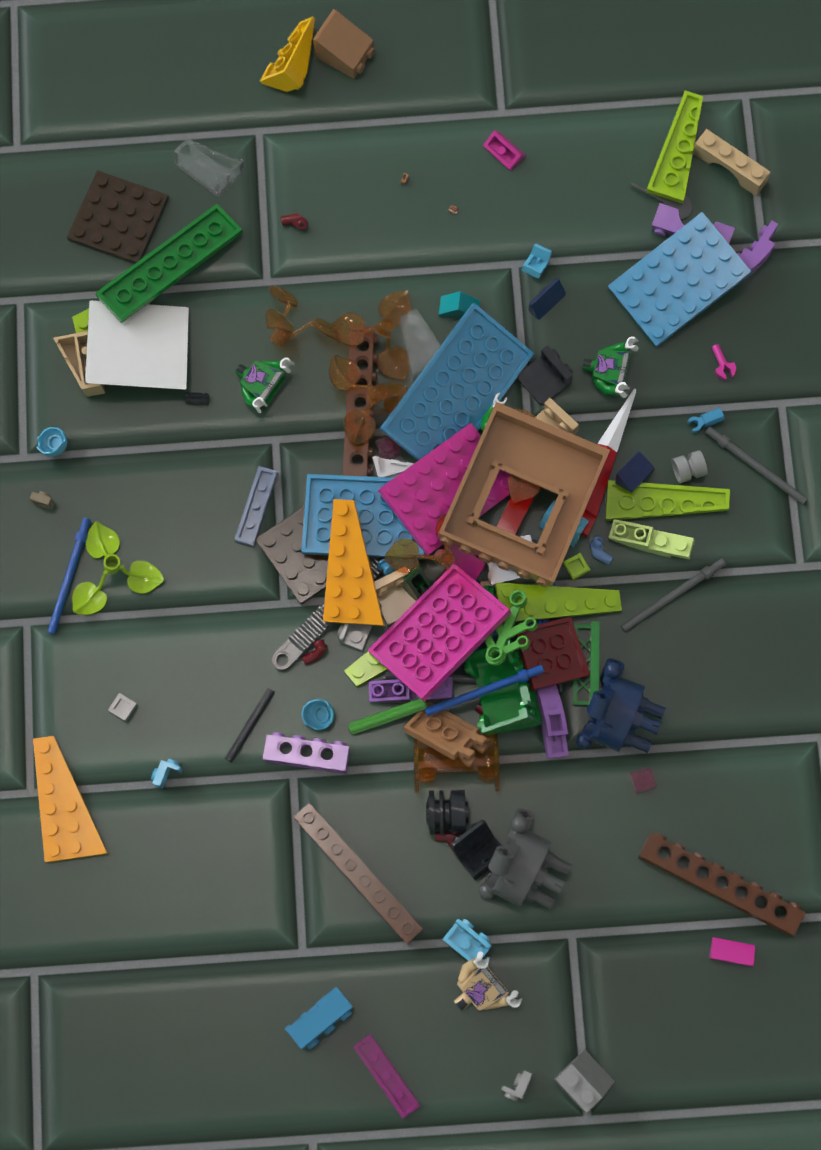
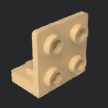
(557, 417)
(392, 596)

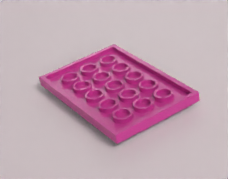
(429, 486)
(439, 632)

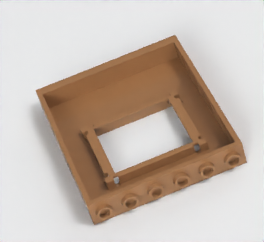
(539, 456)

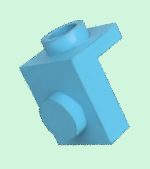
(537, 261)
(160, 775)

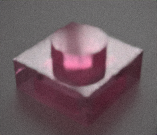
(387, 448)
(643, 780)

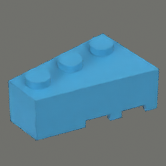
(320, 1019)

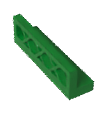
(593, 679)

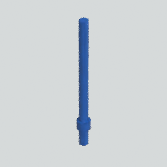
(80, 539)
(522, 676)

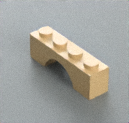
(715, 150)

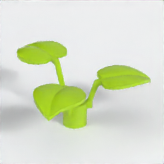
(105, 542)

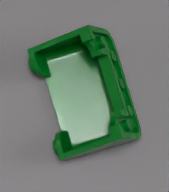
(508, 707)

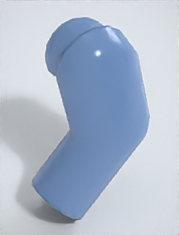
(598, 552)

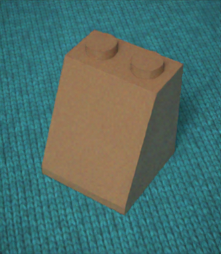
(343, 45)

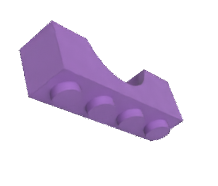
(668, 222)

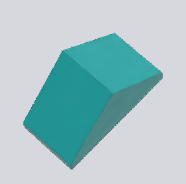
(456, 304)

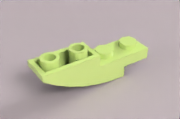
(651, 540)

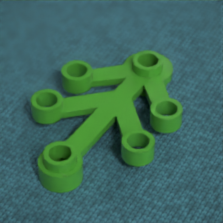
(508, 631)

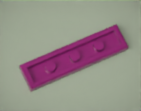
(386, 1076)

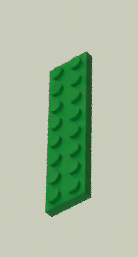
(169, 263)

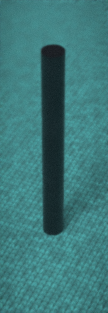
(249, 725)

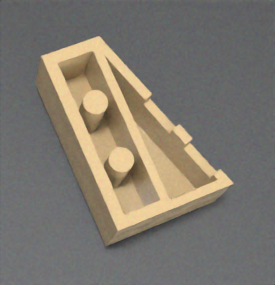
(75, 353)

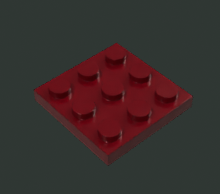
(557, 650)

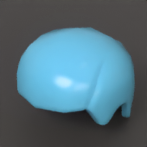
(52, 442)
(318, 714)

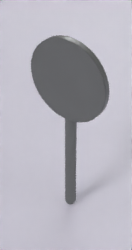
(684, 209)

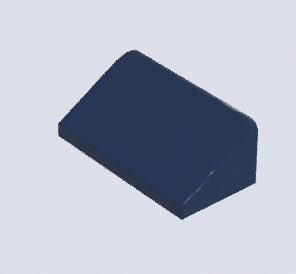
(547, 299)
(634, 472)

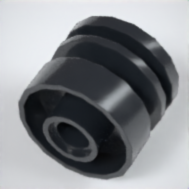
(447, 812)

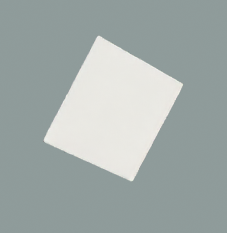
(139, 352)

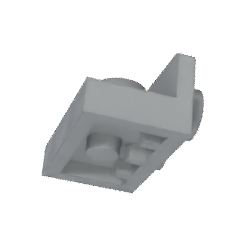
(354, 635)
(521, 1082)

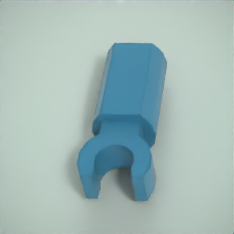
(707, 419)

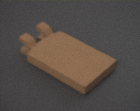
(447, 734)

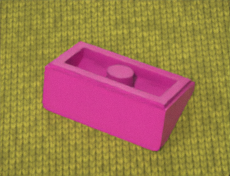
(504, 150)
(468, 563)
(732, 952)

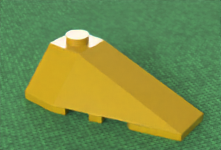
(293, 59)

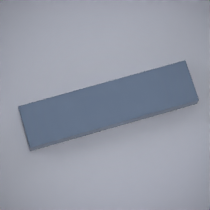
(256, 506)

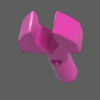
(723, 363)

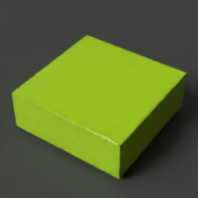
(576, 566)

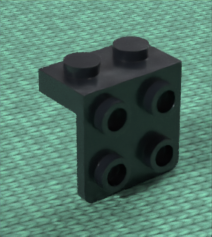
(546, 376)
(476, 848)

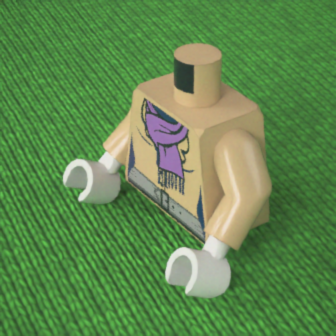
(483, 987)

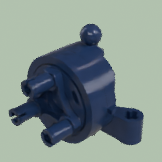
(618, 712)

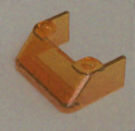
(429, 761)

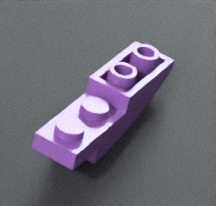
(759, 250)
(396, 692)
(553, 722)

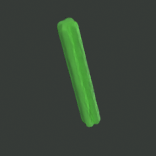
(387, 716)

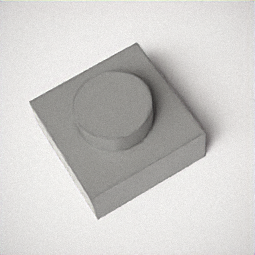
(122, 707)

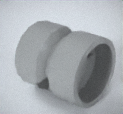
(689, 466)

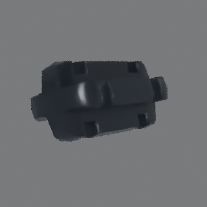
(196, 398)

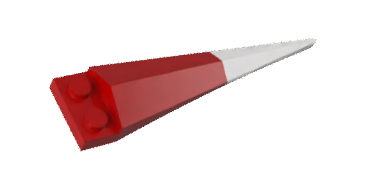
(611, 441)

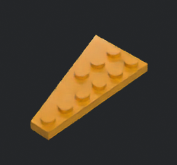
(350, 581)
(64, 817)

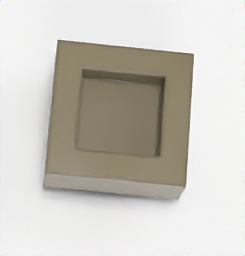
(42, 499)

